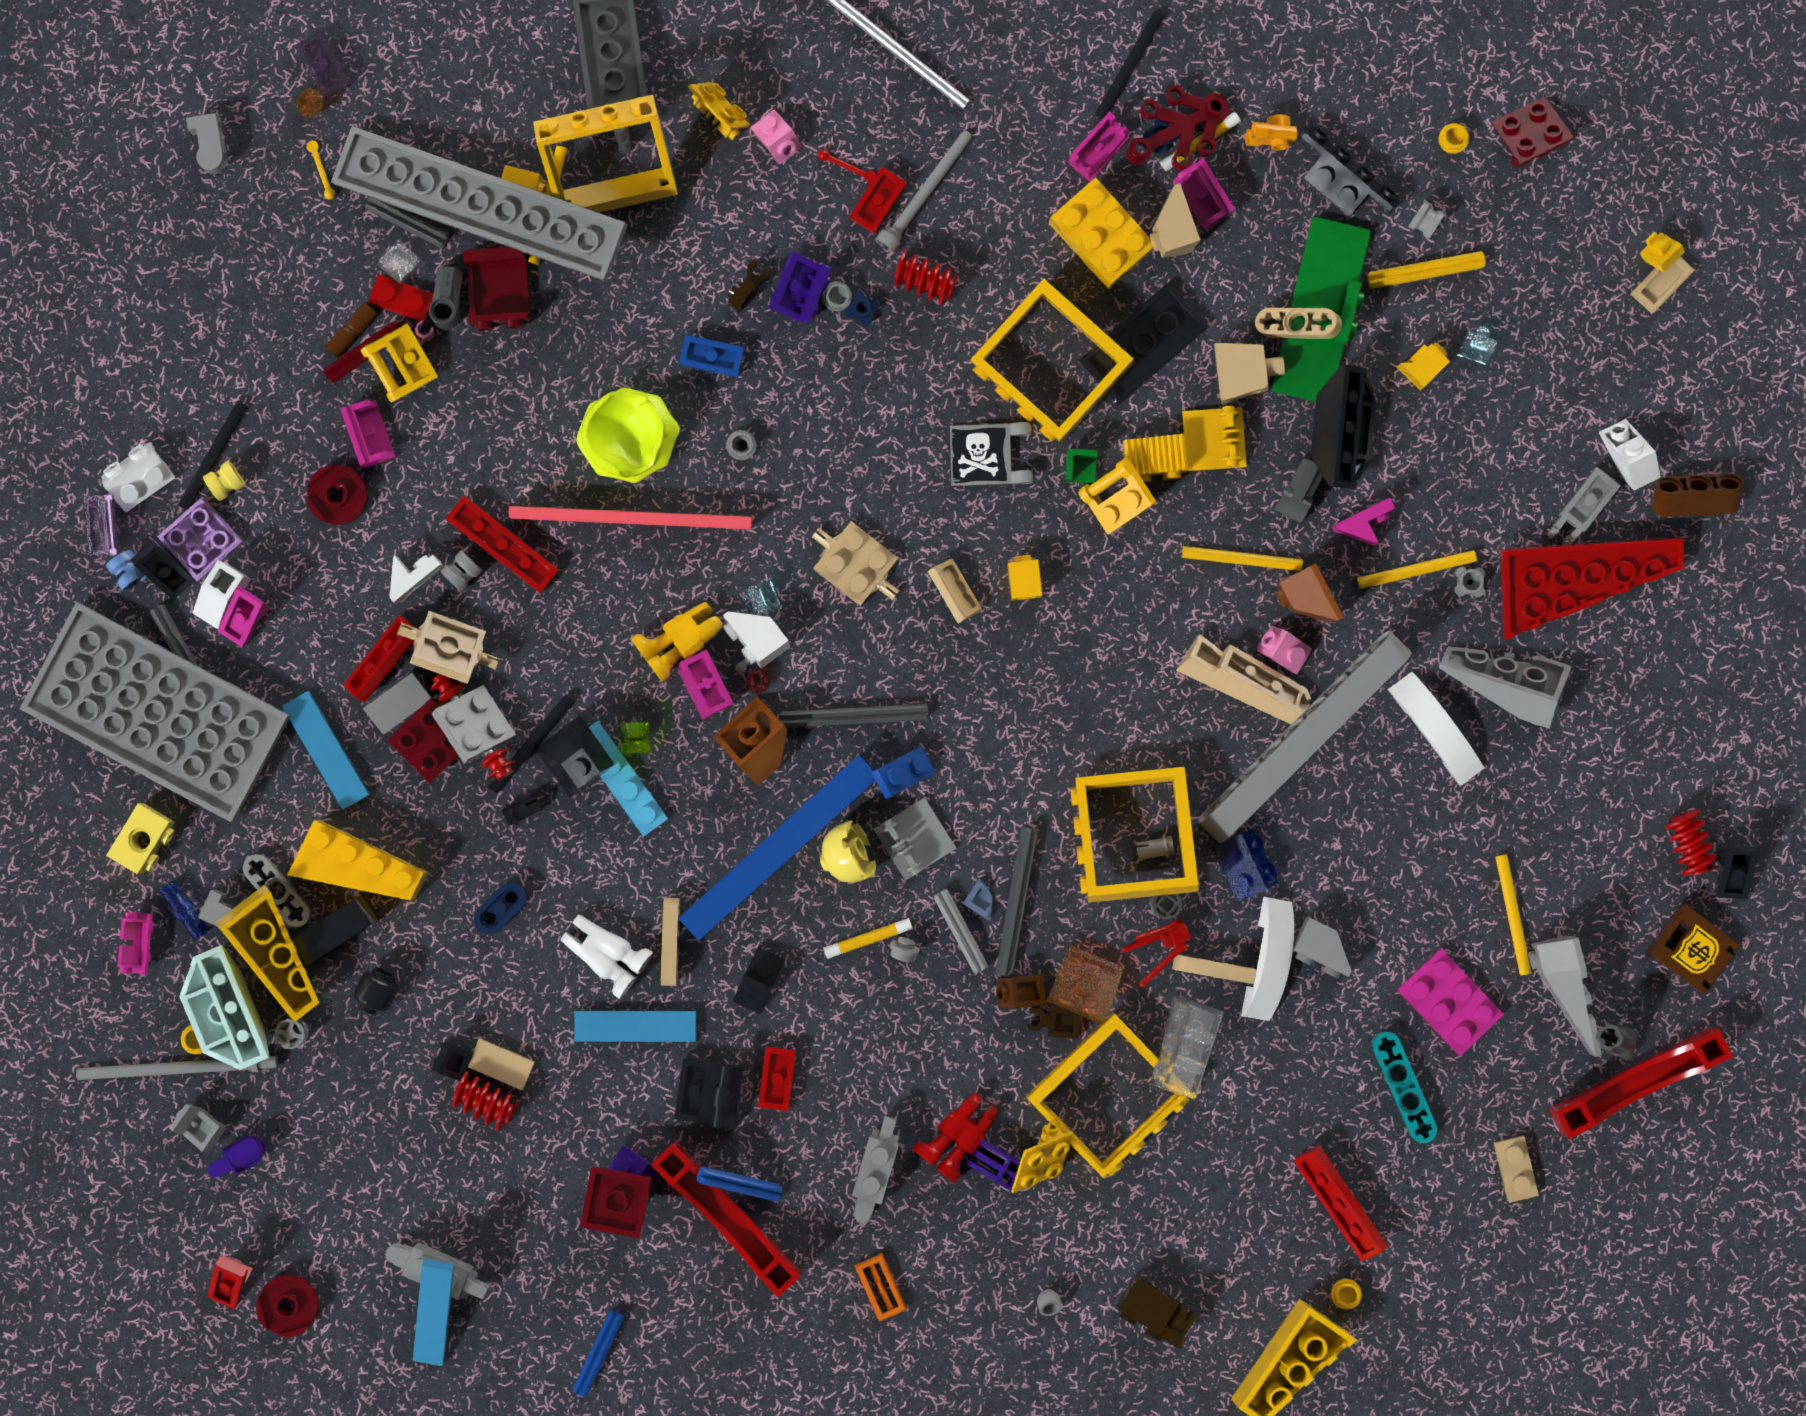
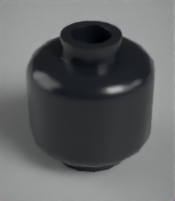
(376, 990)

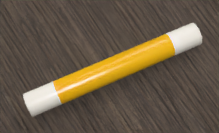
(1231, 120)
(867, 938)

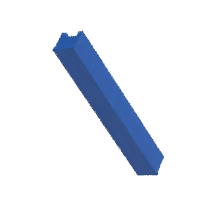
(778, 848)

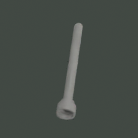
(892, 235)

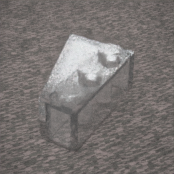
(1186, 1046)

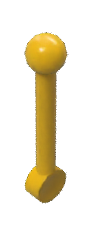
(313, 147)

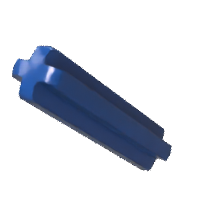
(739, 1183)
(598, 1353)

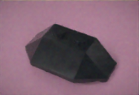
(1344, 426)

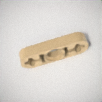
(1308, 331)
(670, 933)
(1214, 969)

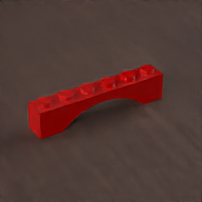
(1660, 1070)
(729, 1218)

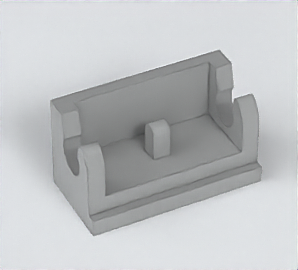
(397, 702)

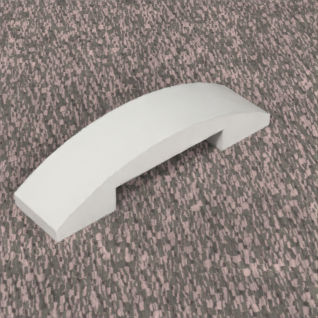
(1437, 728)
(1273, 960)

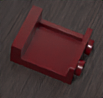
(497, 288)

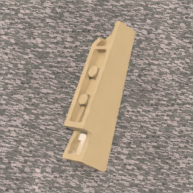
(1245, 679)

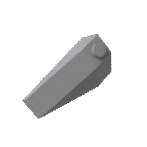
(1522, 688)
(1562, 971)

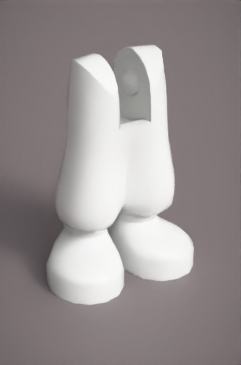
(603, 950)

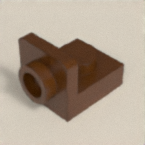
(1021, 991)

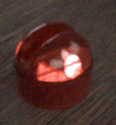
(764, 680)

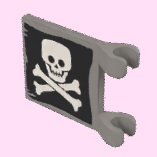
(984, 454)

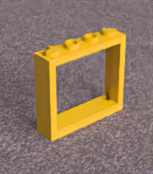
(613, 192)
(1086, 326)
(1085, 853)
(1134, 1141)

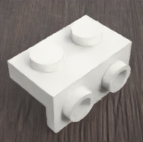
(136, 476)

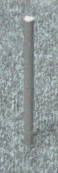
(167, 1068)

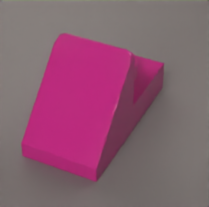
(1358, 524)
(242, 616)

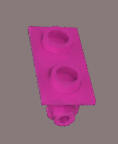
(138, 929)

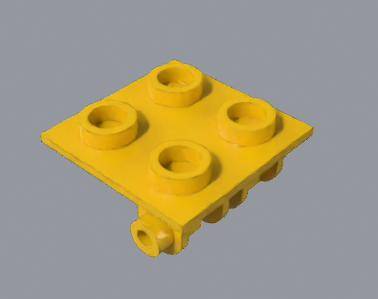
(712, 99)
(1214, 438)
(1044, 1159)

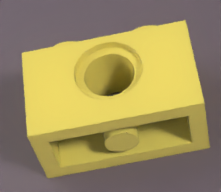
(126, 846)

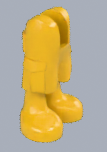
(684, 634)

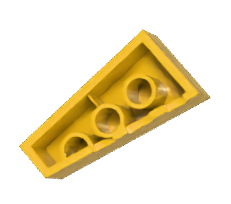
(349, 862)
(265, 945)
(1291, 1360)

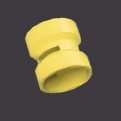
(224, 480)

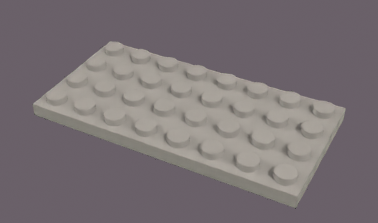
(155, 712)

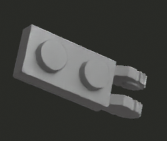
(1585, 505)

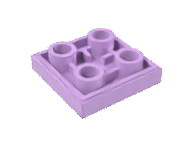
(200, 539)

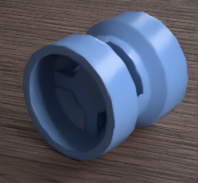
(125, 570)

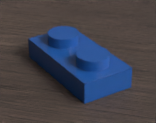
(711, 356)
(903, 772)

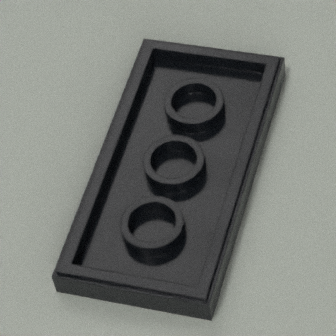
(1150, 337)

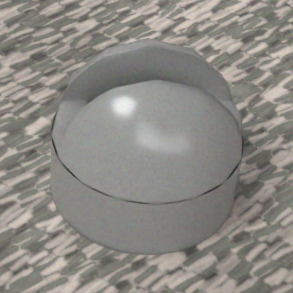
(1049, 1302)

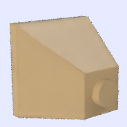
(1174, 228)

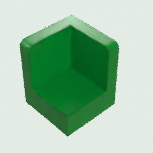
(1080, 466)

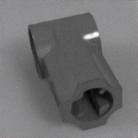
(447, 295)
(1298, 494)
(1618, 1040)

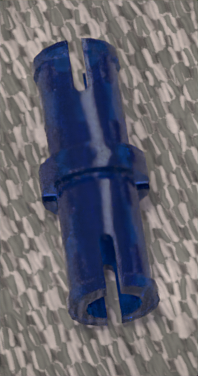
(183, 910)

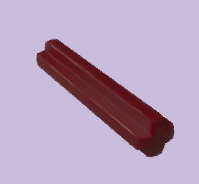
(354, 357)

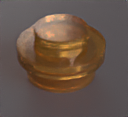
(309, 102)

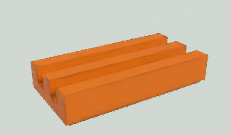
(870, 1263)

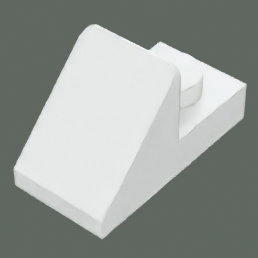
(405, 582)

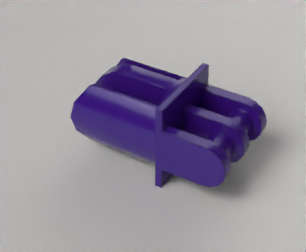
(239, 1156)
(1000, 1167)

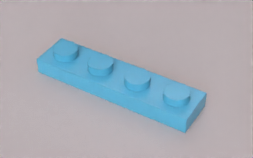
(628, 786)

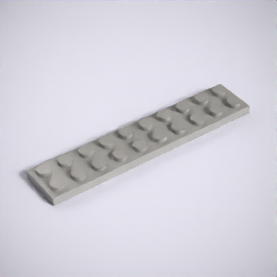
(479, 203)

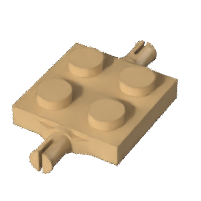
(855, 563)
(448, 647)

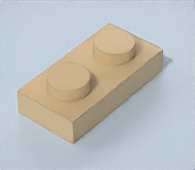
(1516, 1169)

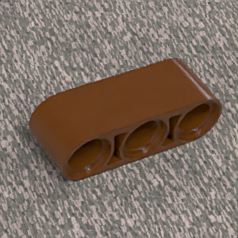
(1697, 495)

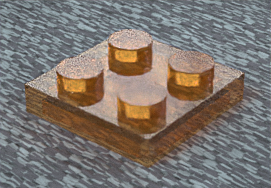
(1086, 984)

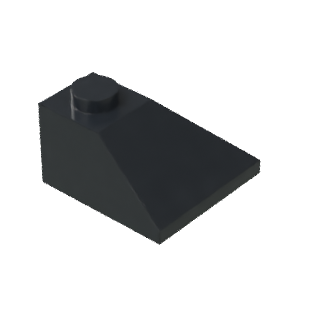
(575, 756)

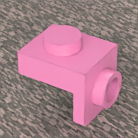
(777, 136)
(1284, 649)

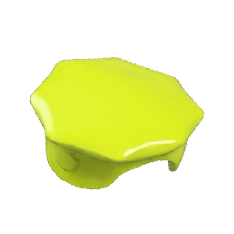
(627, 435)

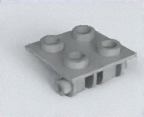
(914, 838)

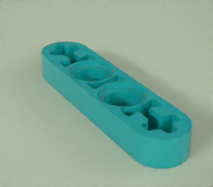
(1407, 1085)

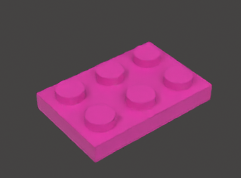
(1450, 1002)

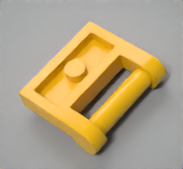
(408, 358)
(1123, 504)

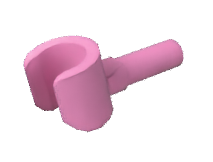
(423, 338)

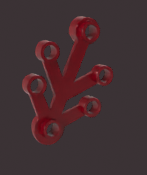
(1182, 125)

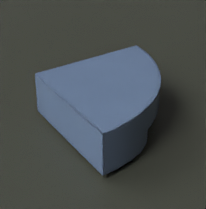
(980, 899)

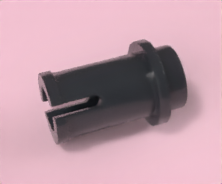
(521, 809)

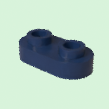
(500, 907)

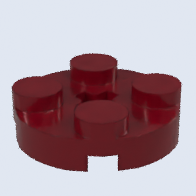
(320, 492)
(278, 1320)

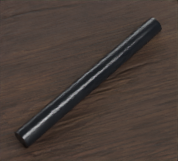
(1129, 65)
(212, 455)
(534, 740)

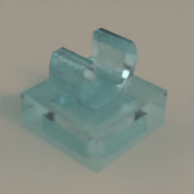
(1477, 345)
(763, 598)

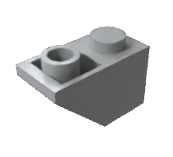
(1322, 945)

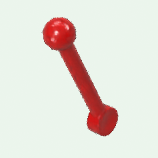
(824, 155)

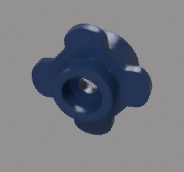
(1157, 127)
(870, 305)

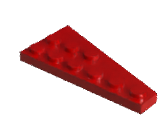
(1564, 579)

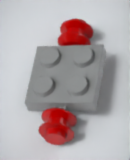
(473, 725)

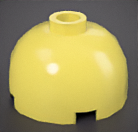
(846, 854)

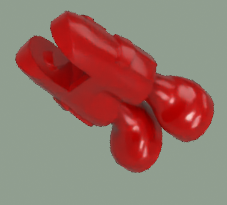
(960, 1128)

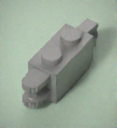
(875, 1169)
(411, 1261)

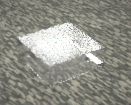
(398, 262)

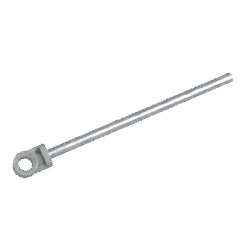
(900, 52)

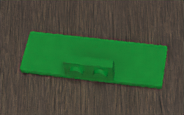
(1329, 281)

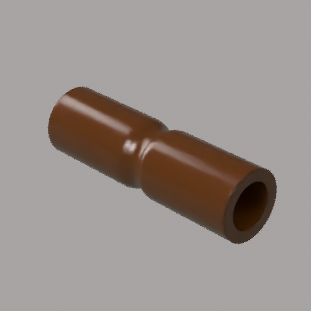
(353, 327)

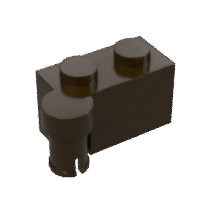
(1156, 1311)

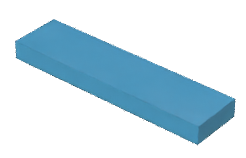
(326, 750)
(635, 1026)
(433, 1312)

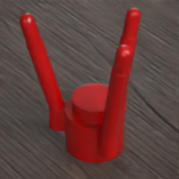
(1172, 935)

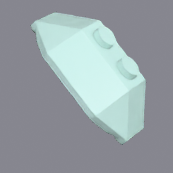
(223, 1010)

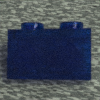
(1245, 865)

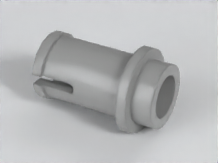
(1155, 848)

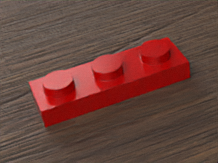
(378, 661)

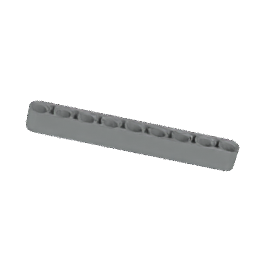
(1304, 736)

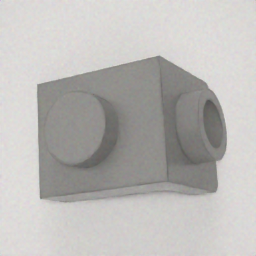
(198, 1127)

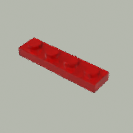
(502, 544)
(1340, 1203)

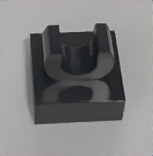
(452, 1061)

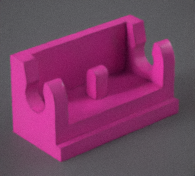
(1099, 147)
(1204, 194)
(367, 433)
(704, 684)

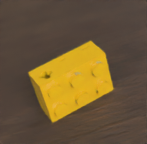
(1101, 233)

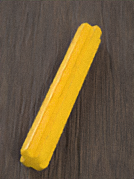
(1426, 270)

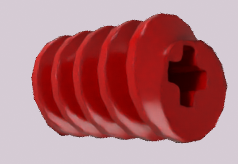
(925, 278)
(1691, 843)
(484, 1102)

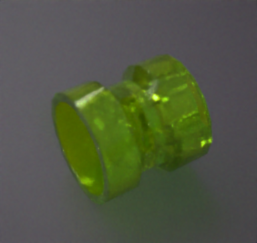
(632, 731)

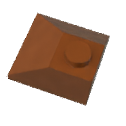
(1309, 595)
(754, 740)

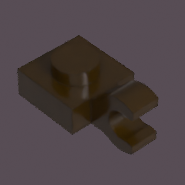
(741, 293)

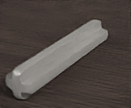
(960, 931)

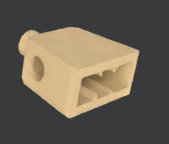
(1244, 370)

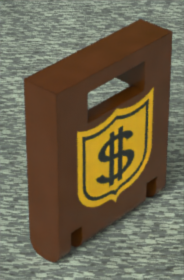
(1698, 954)

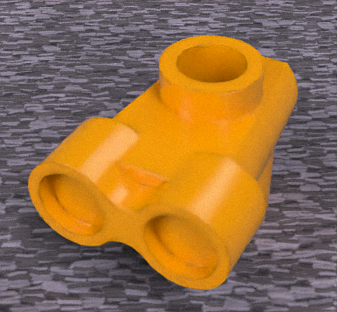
(1275, 132)

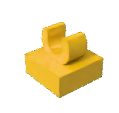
(1661, 251)

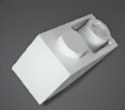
(1631, 454)
(217, 592)
(759, 636)

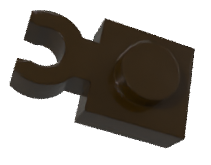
(1060, 1022)

